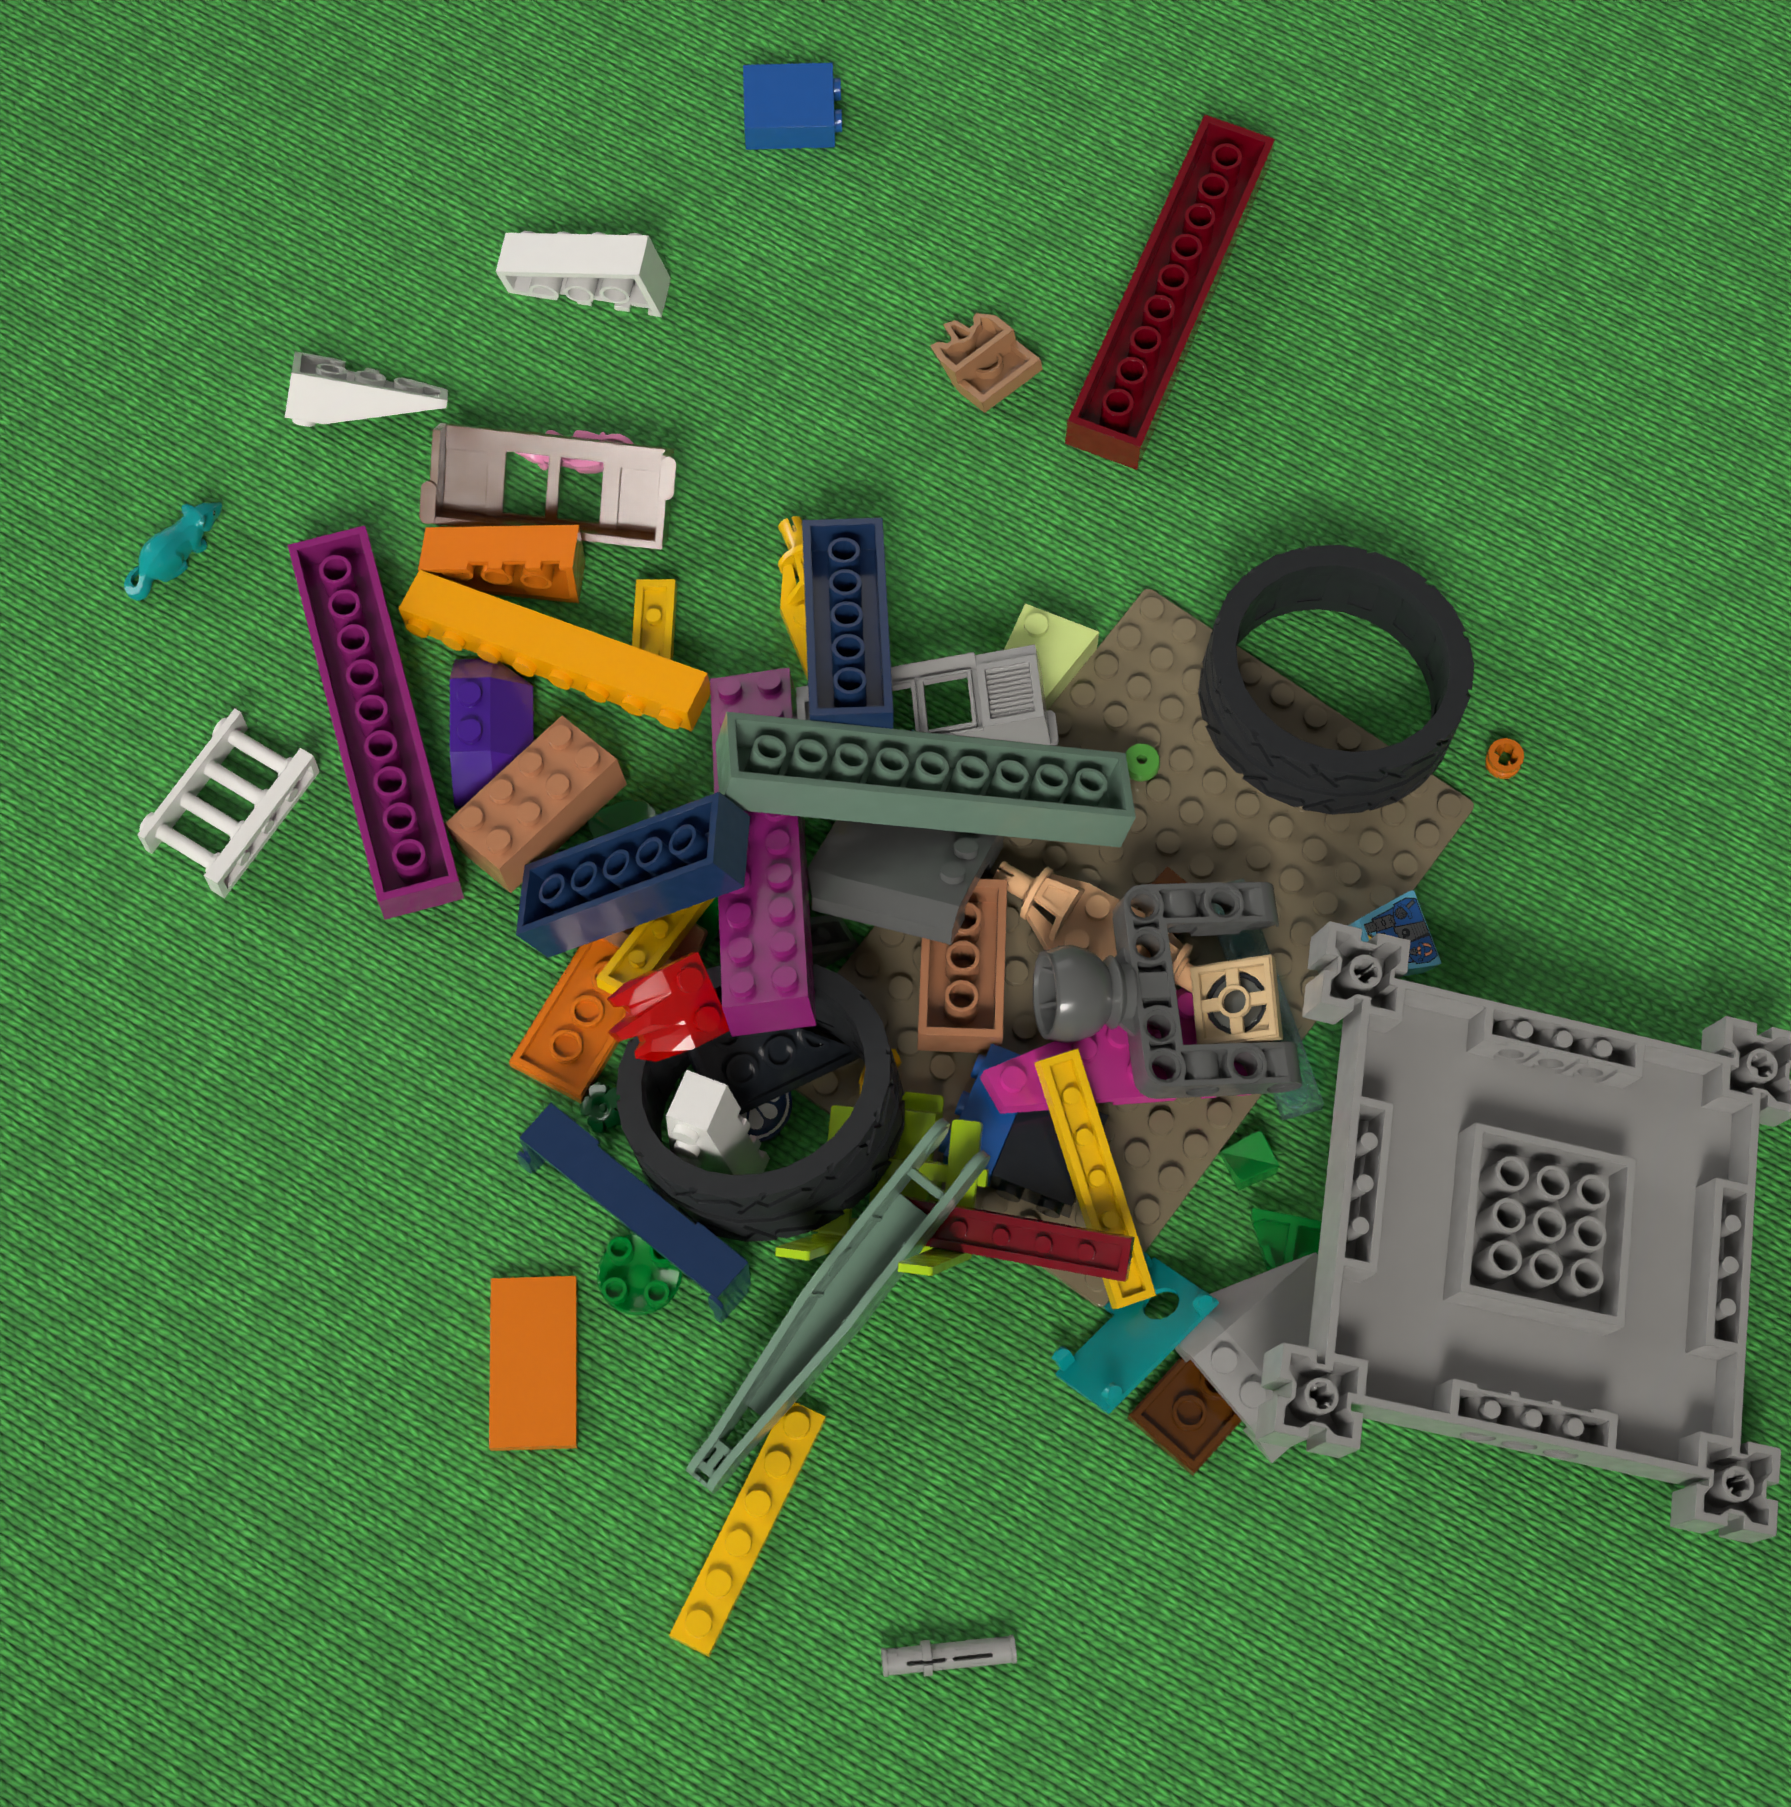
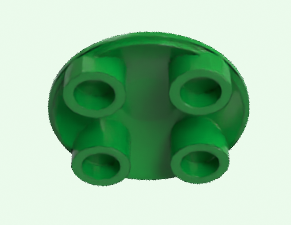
(636, 1277)

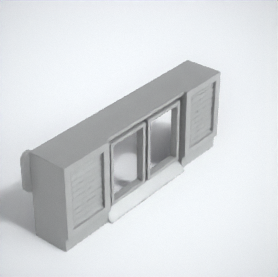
(1003, 695)

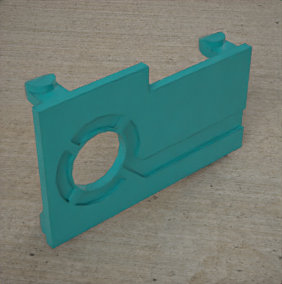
(1131, 1342)

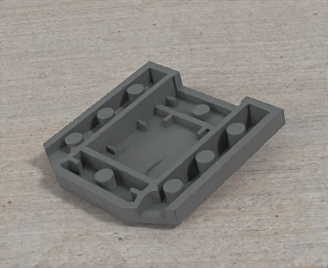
(900, 876)

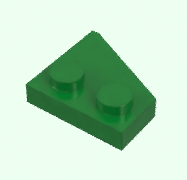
(1284, 1236)

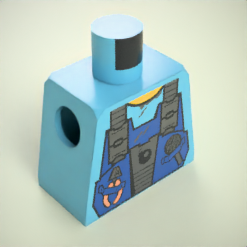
(1406, 921)

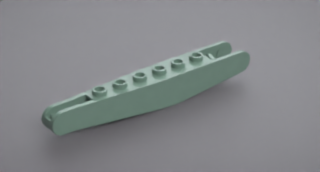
(834, 1305)

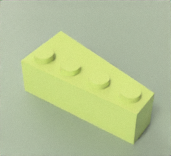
(1060, 647)

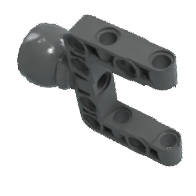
(1082, 993)

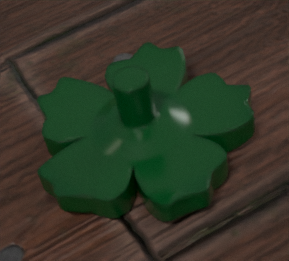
(601, 1107)

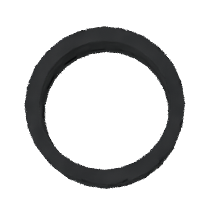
(1372, 590)
(794, 1196)

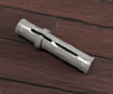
(948, 1655)

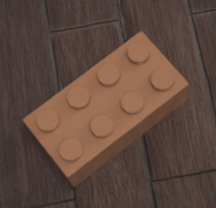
(536, 803)
(965, 980)

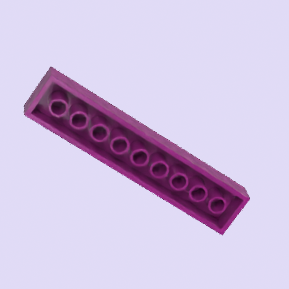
(375, 723)
(766, 922)

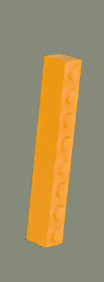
(555, 651)

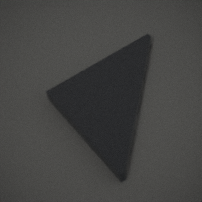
(768, 1063)

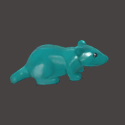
(166, 552)

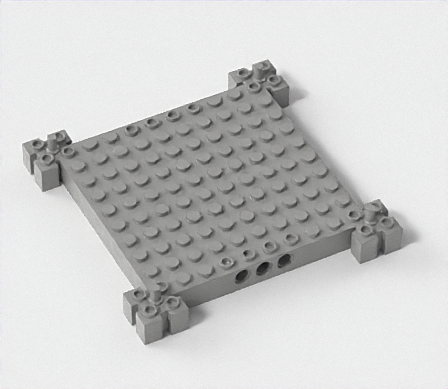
(1535, 1237)

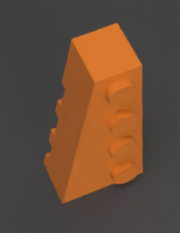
(508, 560)

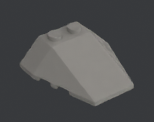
(1245, 1325)

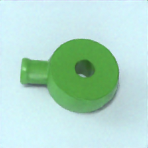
(1149, 756)

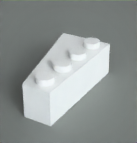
(585, 269)
(709, 1131)

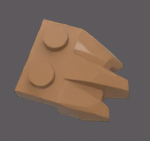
(985, 360)

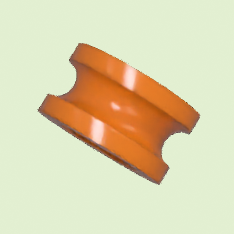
(1509, 746)

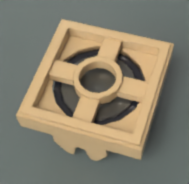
(1238, 1004)

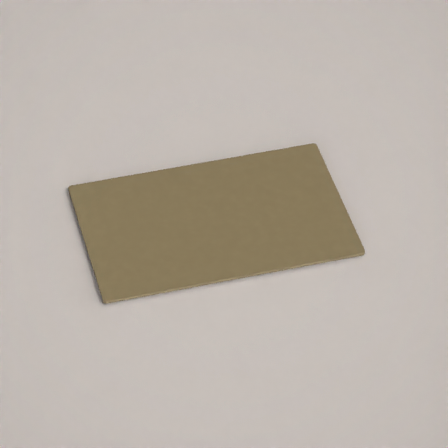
(1206, 830)

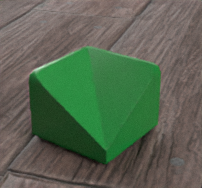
(1250, 1160)

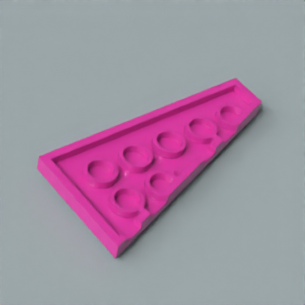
(1106, 1060)

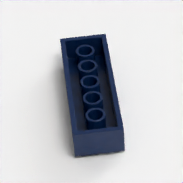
(847, 622)
(634, 875)

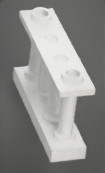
(246, 836)

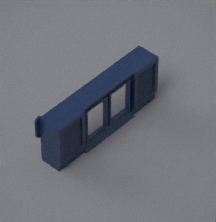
(687, 1246)

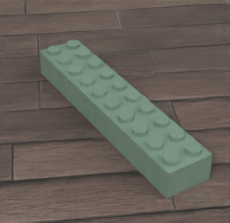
(924, 780)

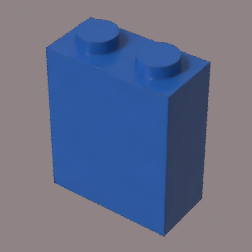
(791, 106)

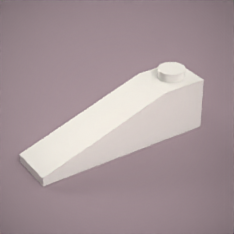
(329, 393)

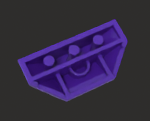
(487, 723)

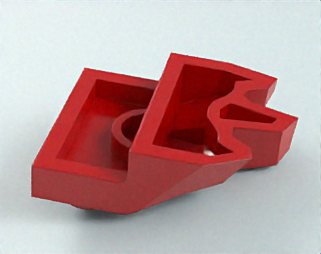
(669, 1009)

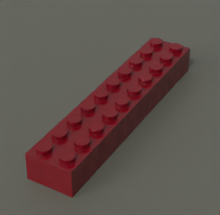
(1169, 292)

